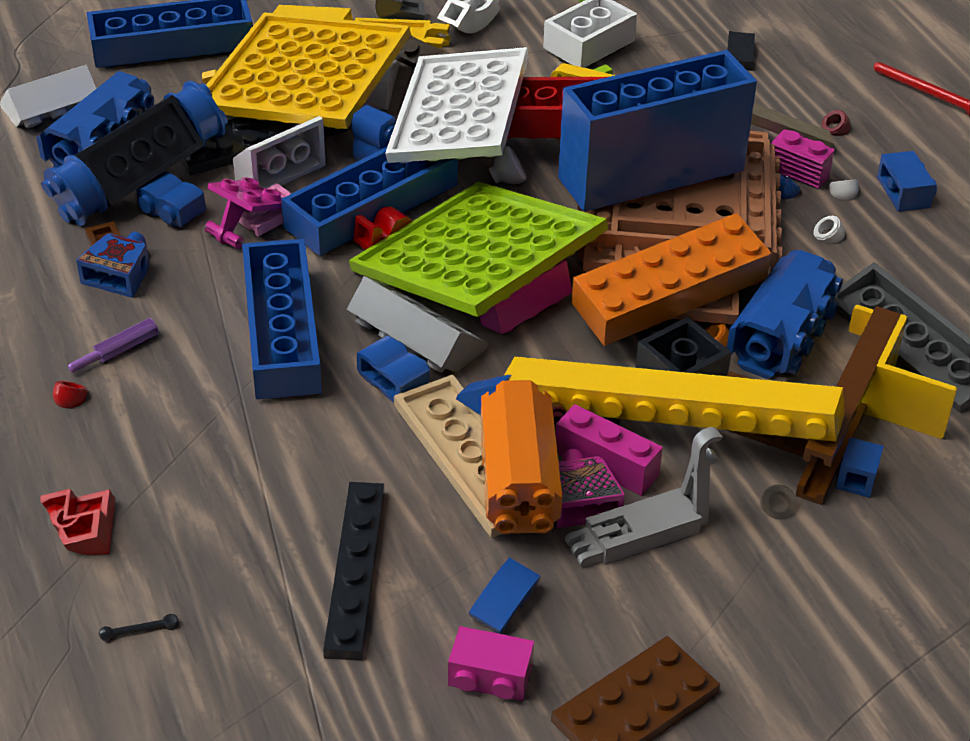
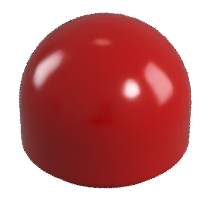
(68, 394)

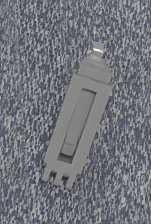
(653, 519)

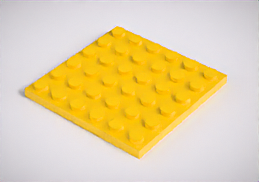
(306, 68)

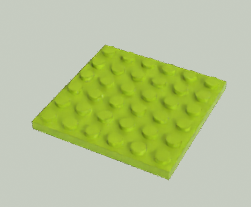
(478, 247)

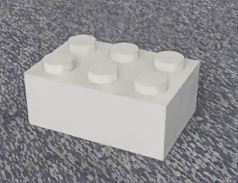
(589, 31)

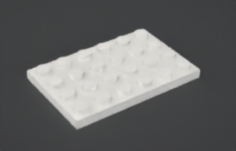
(458, 106)

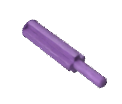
(117, 344)

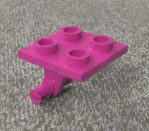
(240, 196)

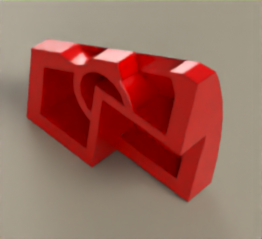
(82, 521)

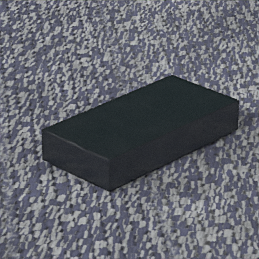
(742, 47)

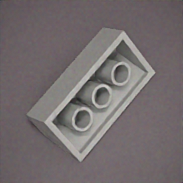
(415, 326)

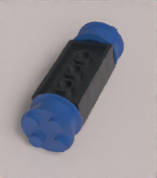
(134, 153)

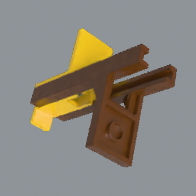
(871, 388)

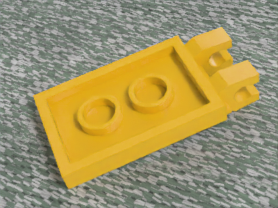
(420, 29)

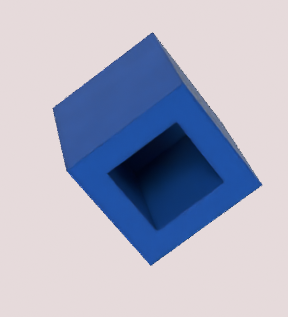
(859, 467)

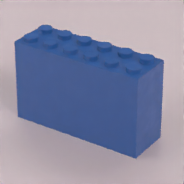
(655, 129)

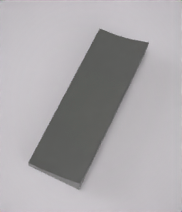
(929, 341)

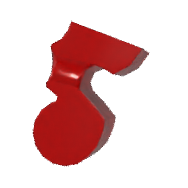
(385, 223)

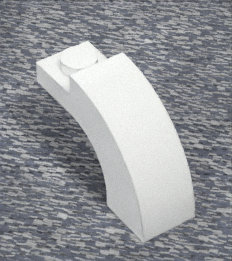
(469, 15)

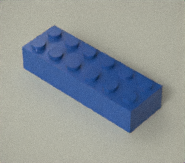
(167, 31)
(327, 208)
(281, 319)

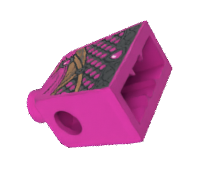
(586, 488)

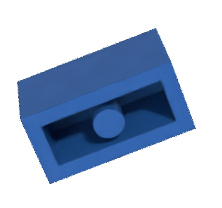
(906, 181)

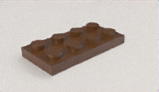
(638, 697)

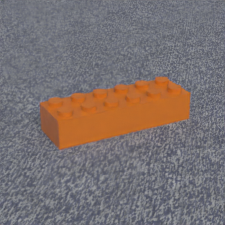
(670, 278)

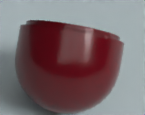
(840, 117)

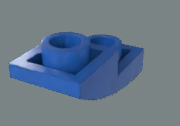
(504, 595)

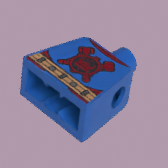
(115, 264)

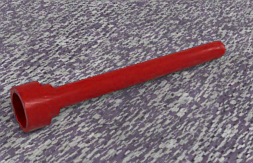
(923, 86)

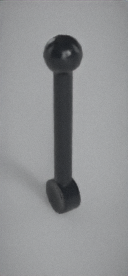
(169, 622)

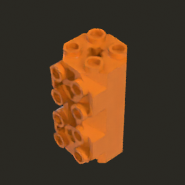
(520, 458)

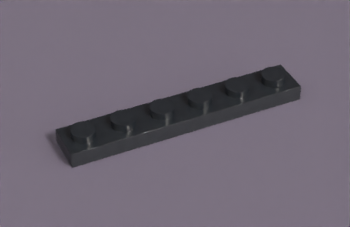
(354, 572)

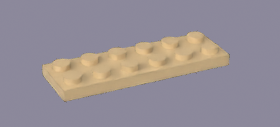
(451, 438)

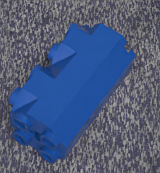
(95, 116)
(784, 314)

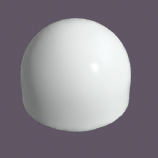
(844, 189)
(835, 235)

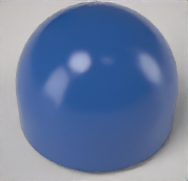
(788, 187)

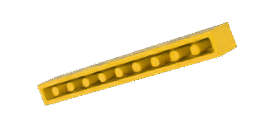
(689, 398)

